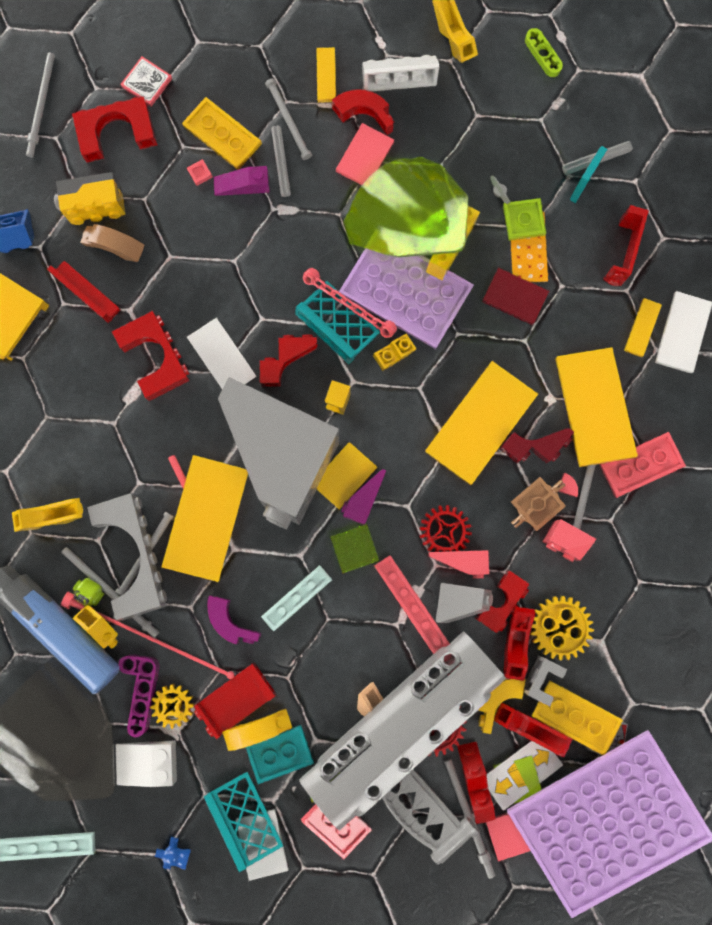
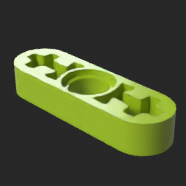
(543, 60)

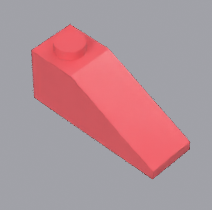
(468, 562)

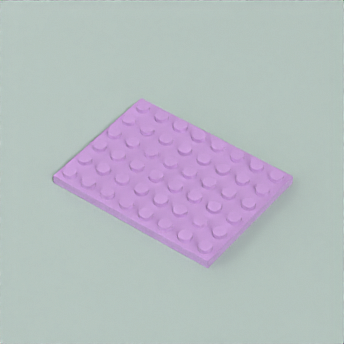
(610, 824)

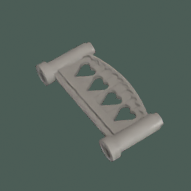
(454, 831)

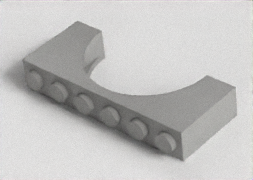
(146, 591)

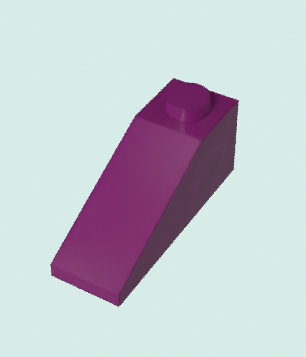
(243, 181)
(362, 501)

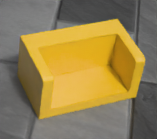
(337, 397)

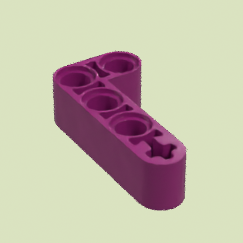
(138, 694)

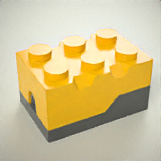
(90, 198)

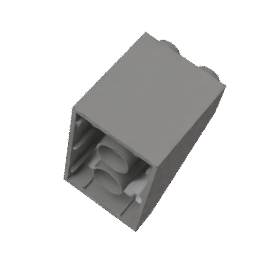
(280, 449)

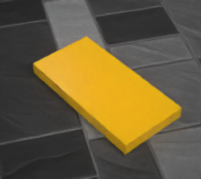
(222, 133)
(578, 718)

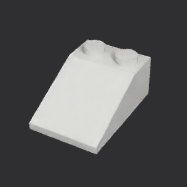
(146, 764)

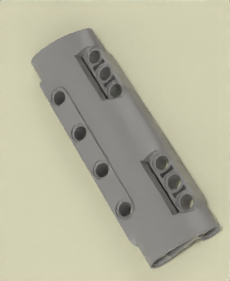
(402, 729)

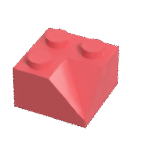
(568, 540)

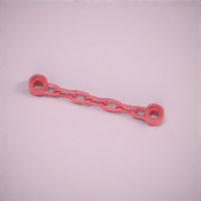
(387, 329)

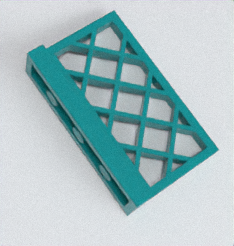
(328, 334)
(227, 830)

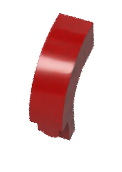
(363, 102)
(517, 643)

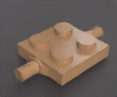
(538, 504)

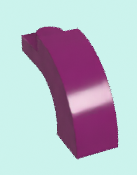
(221, 621)

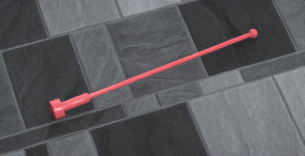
(69, 601)

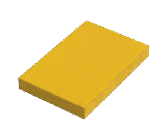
(345, 475)

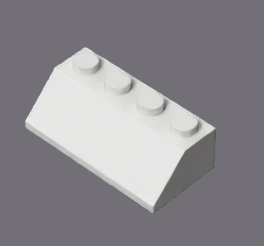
(400, 73)

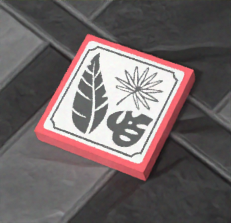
(146, 81)

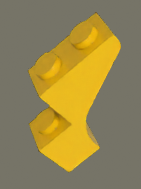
(452, 26)
(47, 515)

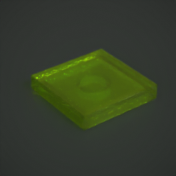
(354, 548)

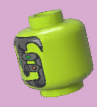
(88, 592)

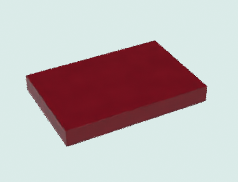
(515, 296)

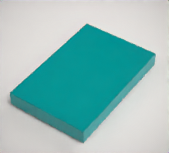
(588, 174)
(280, 755)

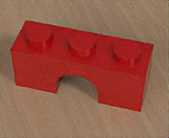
(514, 589)

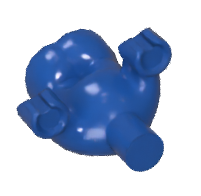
(173, 856)

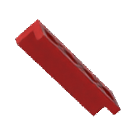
(85, 291)

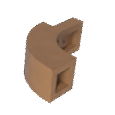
(112, 241)

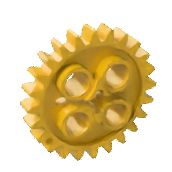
(568, 644)

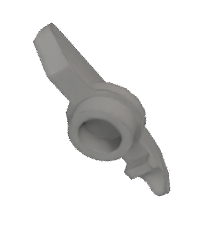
(500, 190)

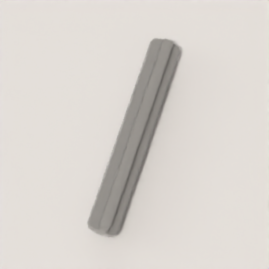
(281, 161)
(584, 162)

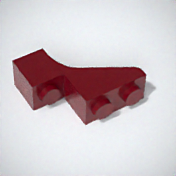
(545, 448)

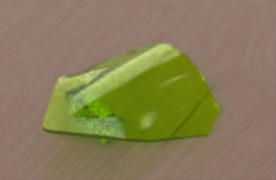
(409, 210)

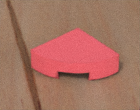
(571, 487)

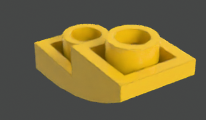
(394, 352)

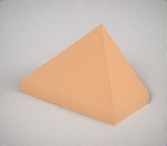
(368, 699)

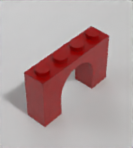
(91, 122)
(149, 329)

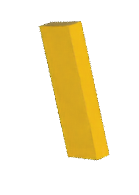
(326, 74)
(642, 327)

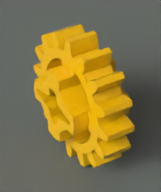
(166, 700)

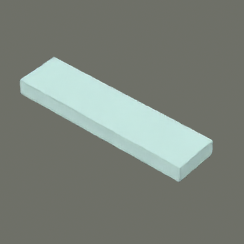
(296, 598)

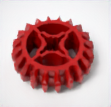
(450, 539)

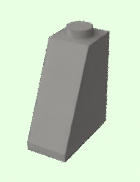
(461, 602)

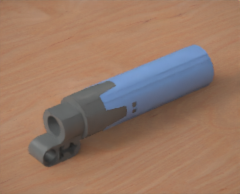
(56, 630)

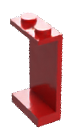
(635, 220)
(234, 700)

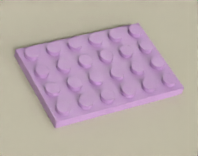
(406, 294)

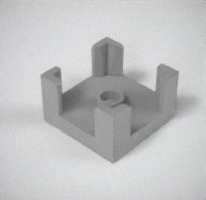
(537, 678)

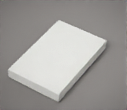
(274, 862)

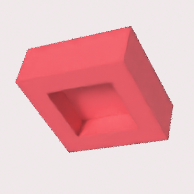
(199, 172)

